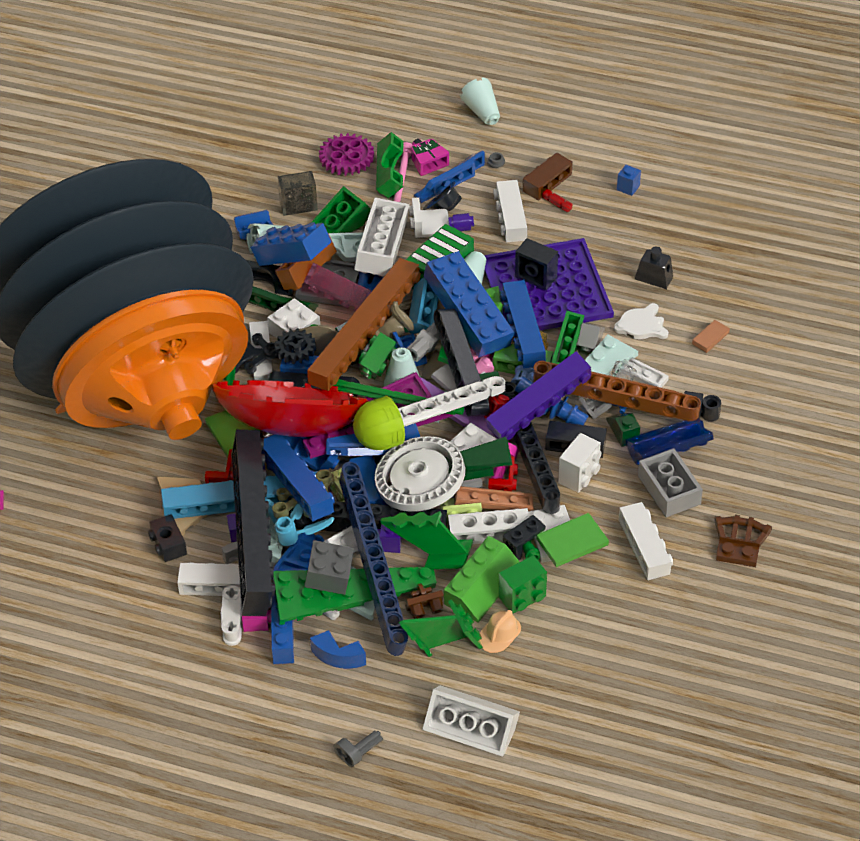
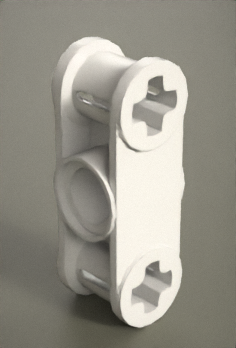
(231, 615)

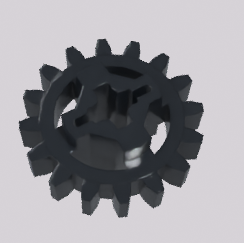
(295, 346)

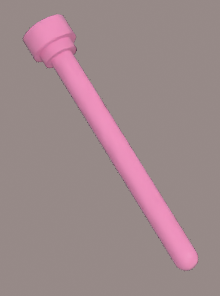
(403, 166)

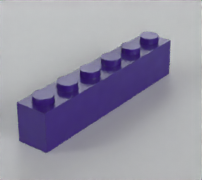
(539, 396)

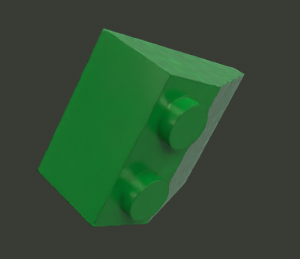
(343, 213)

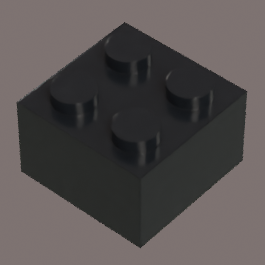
(536, 264)

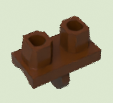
(421, 598)

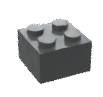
(329, 567)

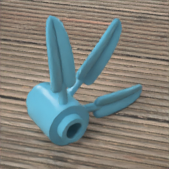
(286, 529)

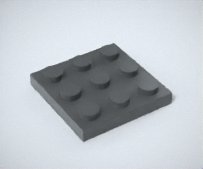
(341, 268)

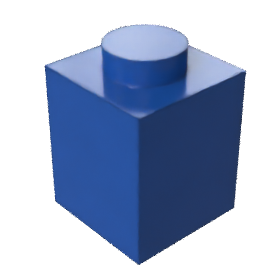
(628, 180)

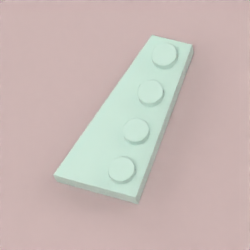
(607, 353)

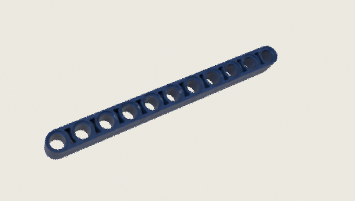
(373, 558)

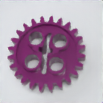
(346, 154)

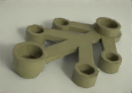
(282, 509)

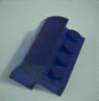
(679, 436)

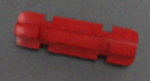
(557, 200)

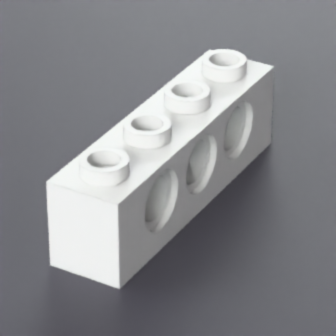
(484, 524)

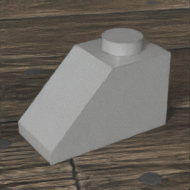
(590, 336)

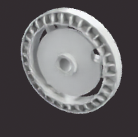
(420, 474)

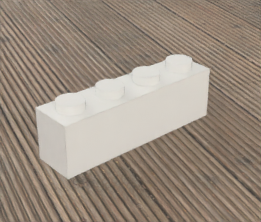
(511, 211)
(645, 541)
(206, 578)

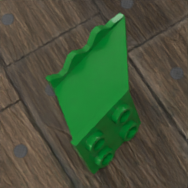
(432, 537)
(442, 630)

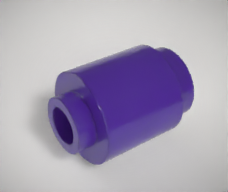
(461, 222)

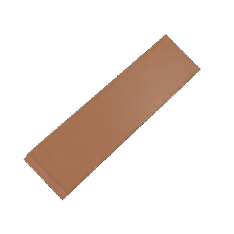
(494, 498)

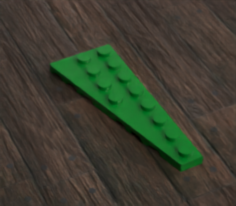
(297, 601)

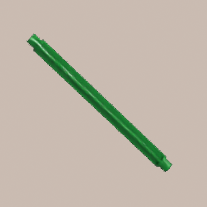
(375, 392)

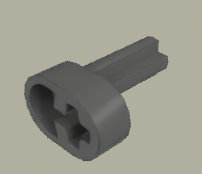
(353, 754)

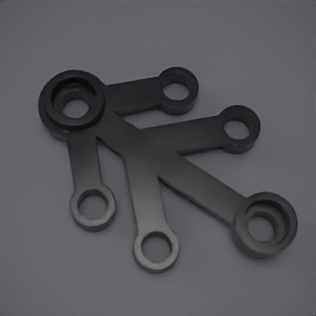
(266, 352)

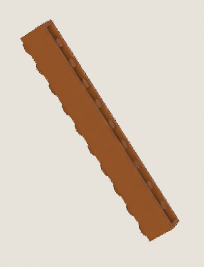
(363, 325)

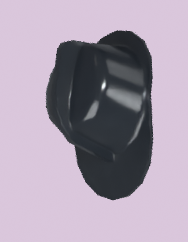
(446, 199)

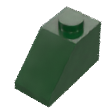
(624, 427)

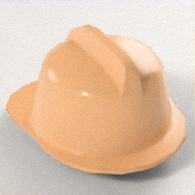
(500, 631)

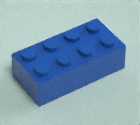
(290, 244)

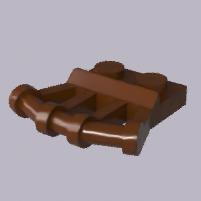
(738, 550)

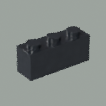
(562, 434)

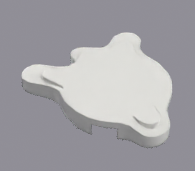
(642, 323)

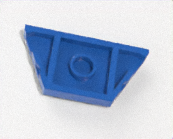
(298, 554)

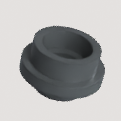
(496, 160)

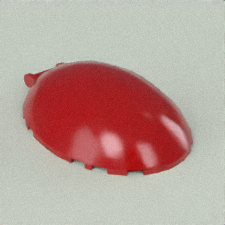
(288, 409)

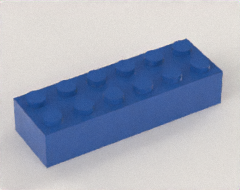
(461, 290)

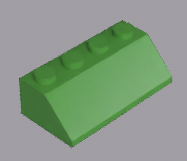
(478, 580)

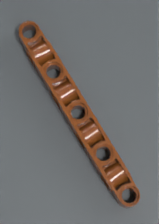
(632, 394)

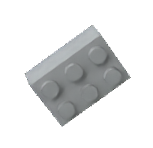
(670, 482)

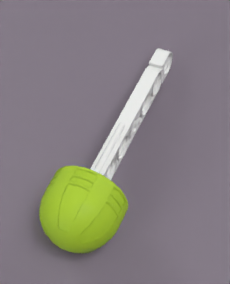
(381, 423)

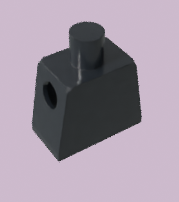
(655, 268)

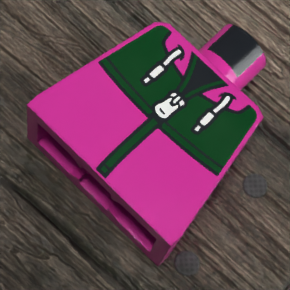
(428, 156)

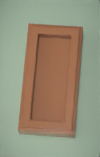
(710, 336)

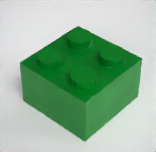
(522, 584)

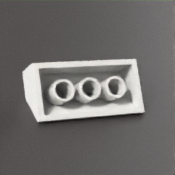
(470, 720)

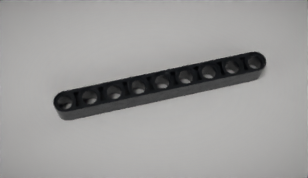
(536, 462)

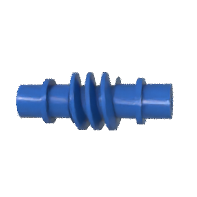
(563, 409)

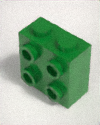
(373, 362)

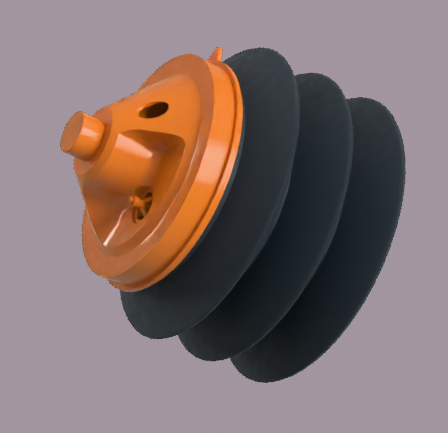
(124, 295)

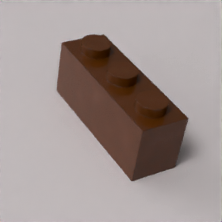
(547, 176)

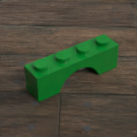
(388, 152)

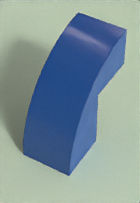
(327, 651)

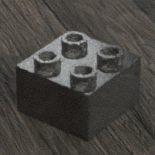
(297, 193)

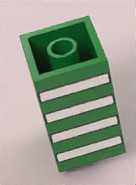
(442, 243)

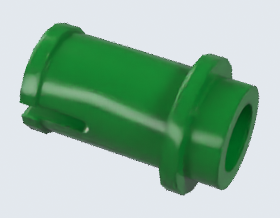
(530, 550)

